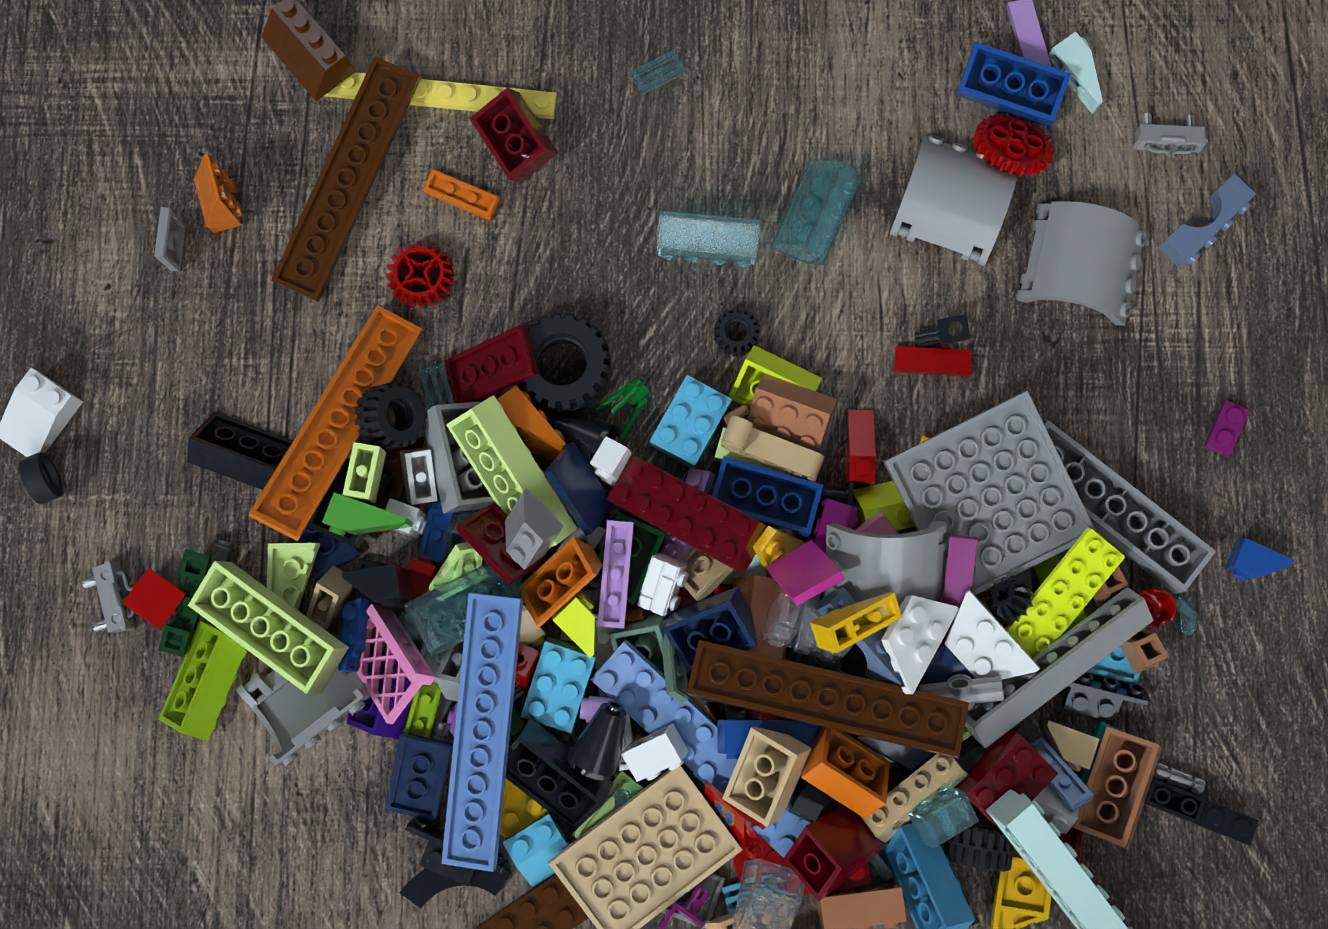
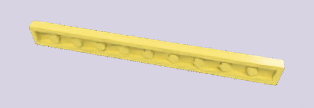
(456, 95)

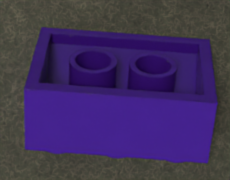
(369, 717)

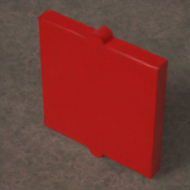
(154, 598)

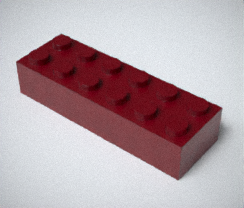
(687, 514)

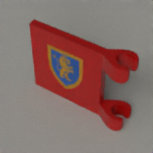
(735, 820)

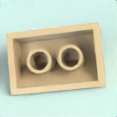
(766, 774)

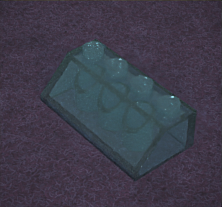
(817, 211)
(707, 238)
(442, 612)

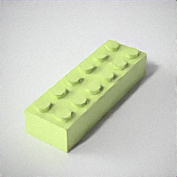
(505, 461)
(268, 627)

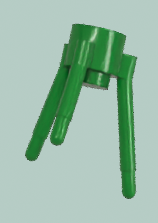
(633, 393)

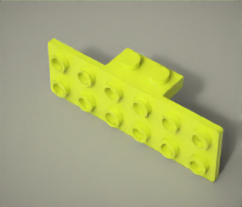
(1066, 592)

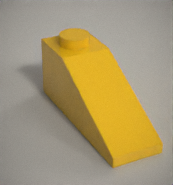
(855, 622)

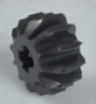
(1010, 599)

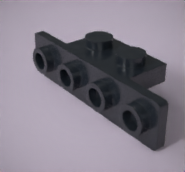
(1101, 696)
(433, 853)

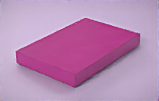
(805, 572)

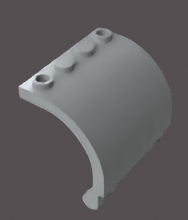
(954, 199)
(1084, 258)
(888, 562)
(300, 718)

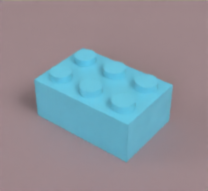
(690, 422)
(558, 685)

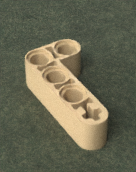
(771, 450)

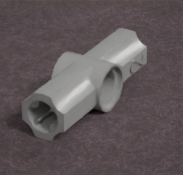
(966, 689)

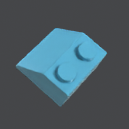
(535, 846)

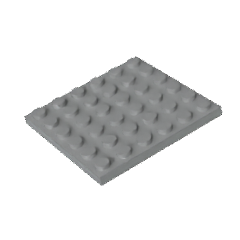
(995, 483)

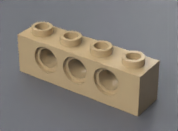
(921, 786)

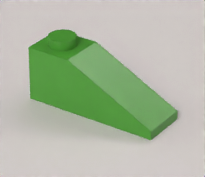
(360, 518)

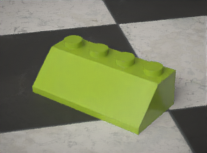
(203, 682)

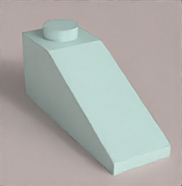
(1076, 58)

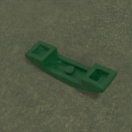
(183, 624)

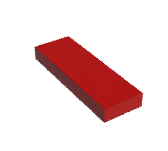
(932, 361)

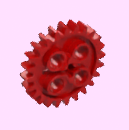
(1013, 144)

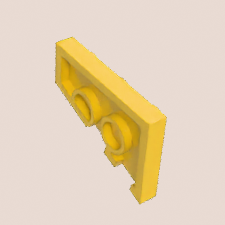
(773, 545)

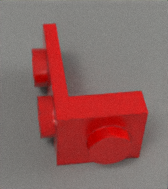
(421, 575)

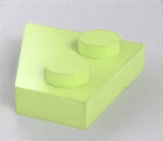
(459, 562)

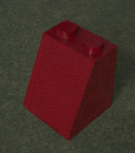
(831, 851)

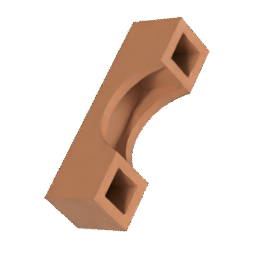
(1145, 647)

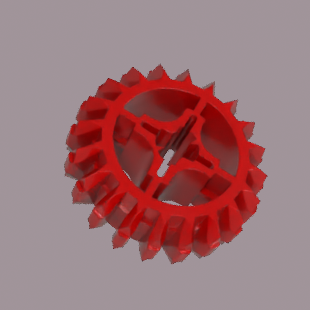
(412, 281)

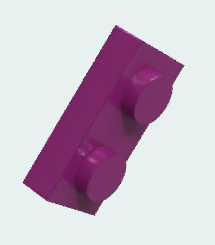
(1226, 428)

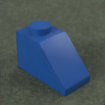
(1253, 560)

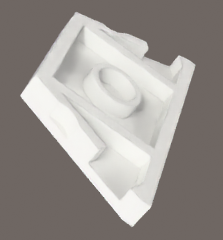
(917, 637)
(985, 644)

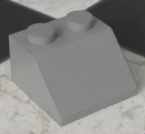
(530, 530)

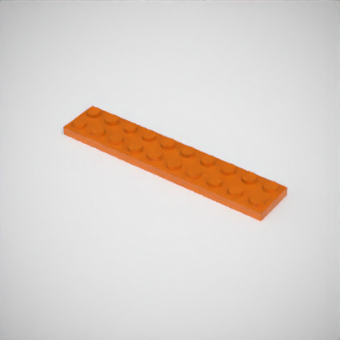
(330, 428)

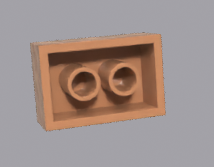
(791, 412)
(863, 907)

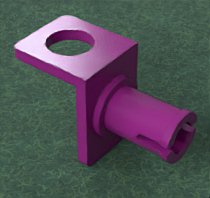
(689, 909)

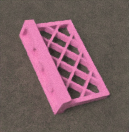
(399, 648)

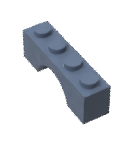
(1226, 201)
(878, 660)

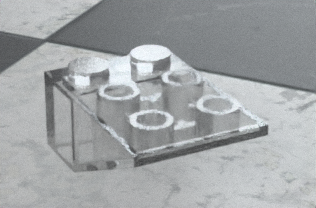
(791, 627)
(767, 896)

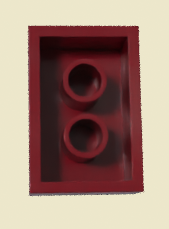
(513, 135)
(1006, 766)

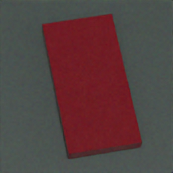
(491, 366)

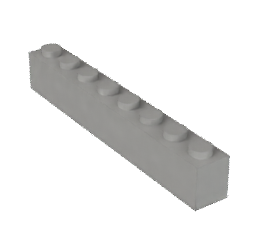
(1060, 665)

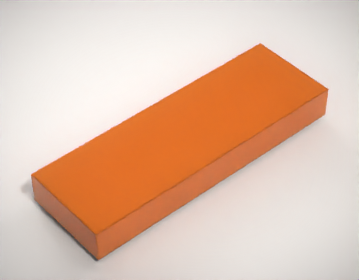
(461, 194)

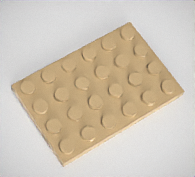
(645, 854)

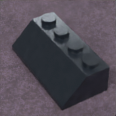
(237, 450)
(541, 770)

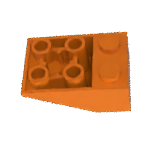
(217, 196)
(532, 424)

